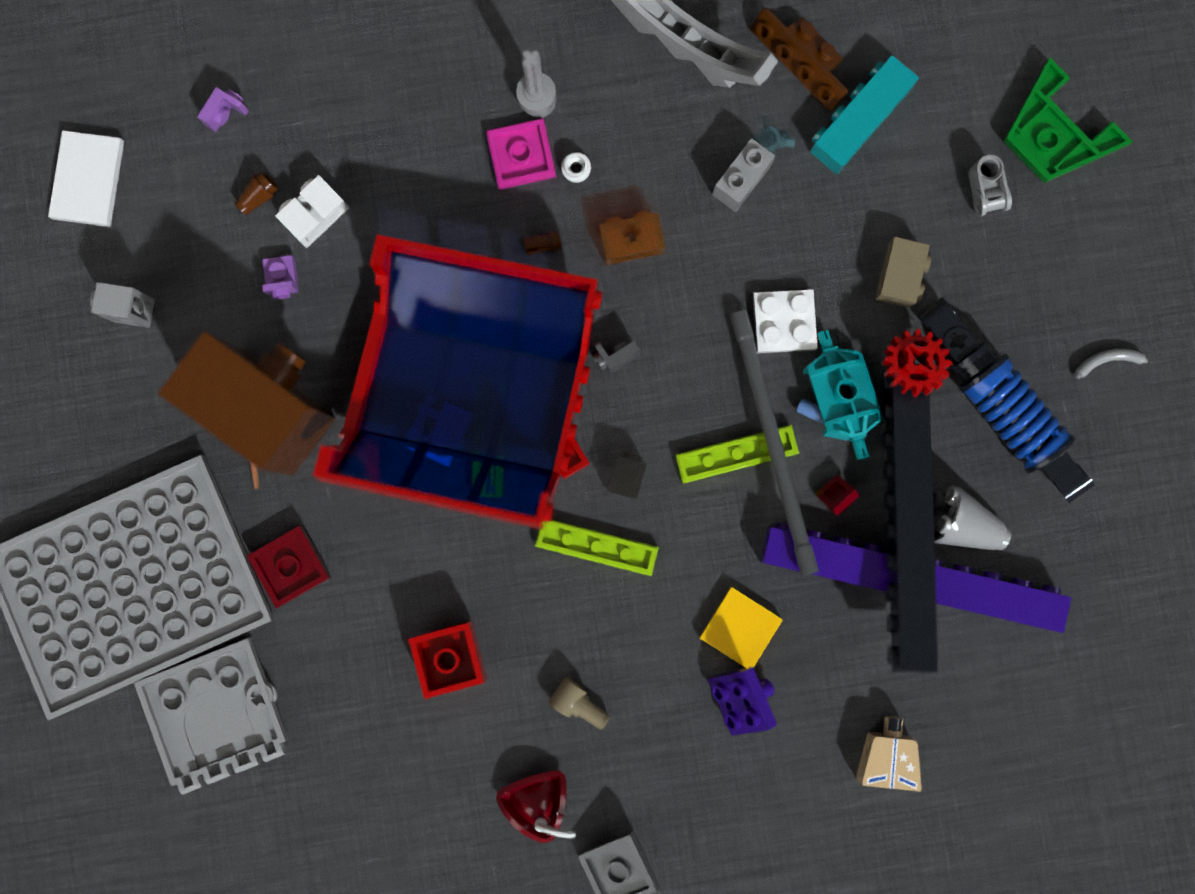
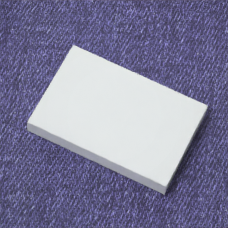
(86, 178)

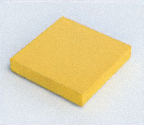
(740, 628)

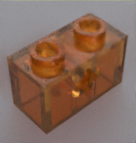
(617, 245)

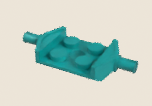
(841, 416)

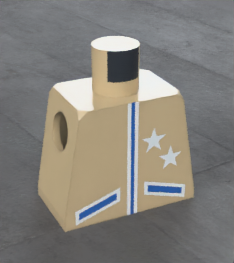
(890, 758)

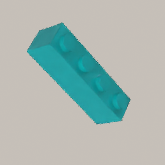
(864, 114)

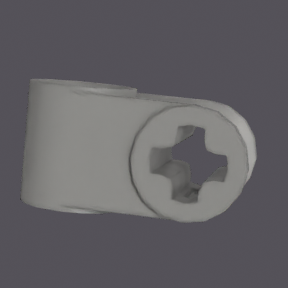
(989, 188)

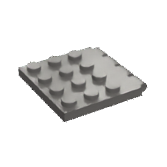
(204, 717)

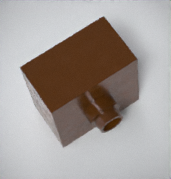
(249, 402)

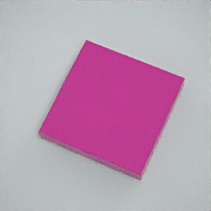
(521, 153)

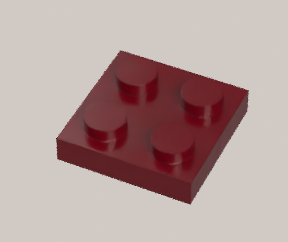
(288, 566)

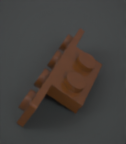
(803, 54)

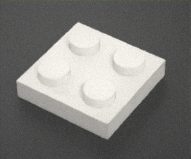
(785, 321)

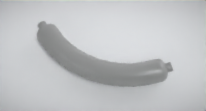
(1109, 355)

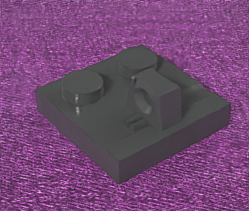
(619, 867)

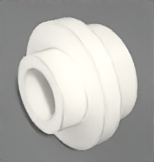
(576, 158)

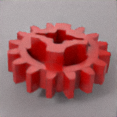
(906, 351)

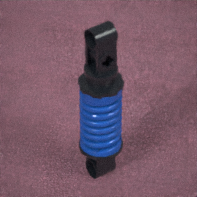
(1010, 401)

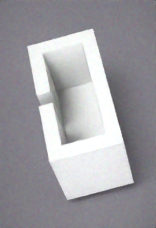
(312, 211)

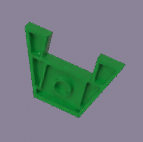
(1049, 138)

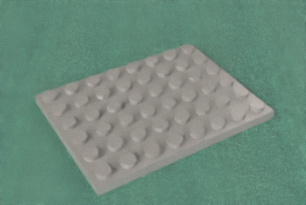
(128, 587)

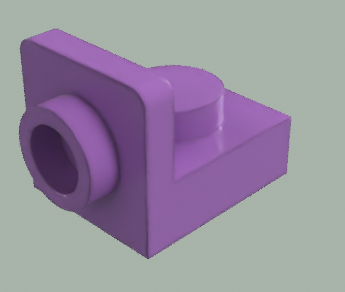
(216, 110)
(280, 277)

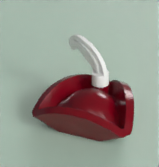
(536, 805)

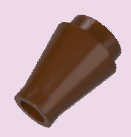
(257, 192)

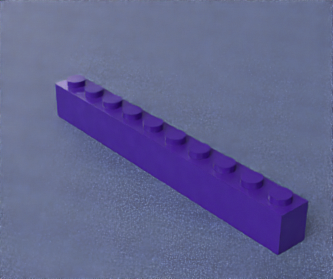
(954, 586)

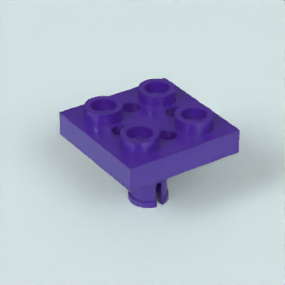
(743, 701)

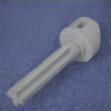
(535, 90)

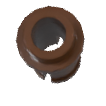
(543, 243)

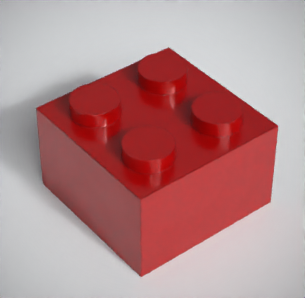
(448, 659)

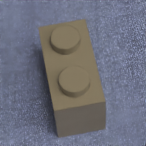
(903, 272)

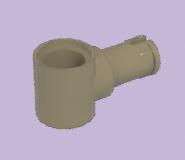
(572, 700)

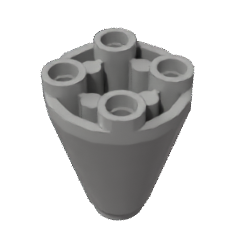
(966, 522)

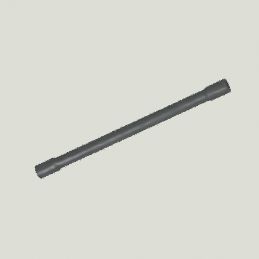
(802, 547)

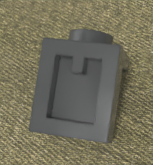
(621, 355)

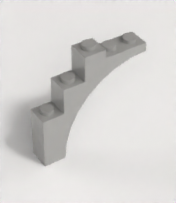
(688, 39)

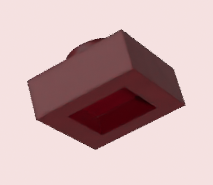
(837, 495)

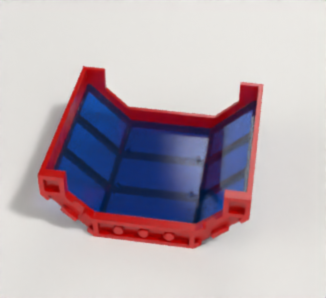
(466, 383)

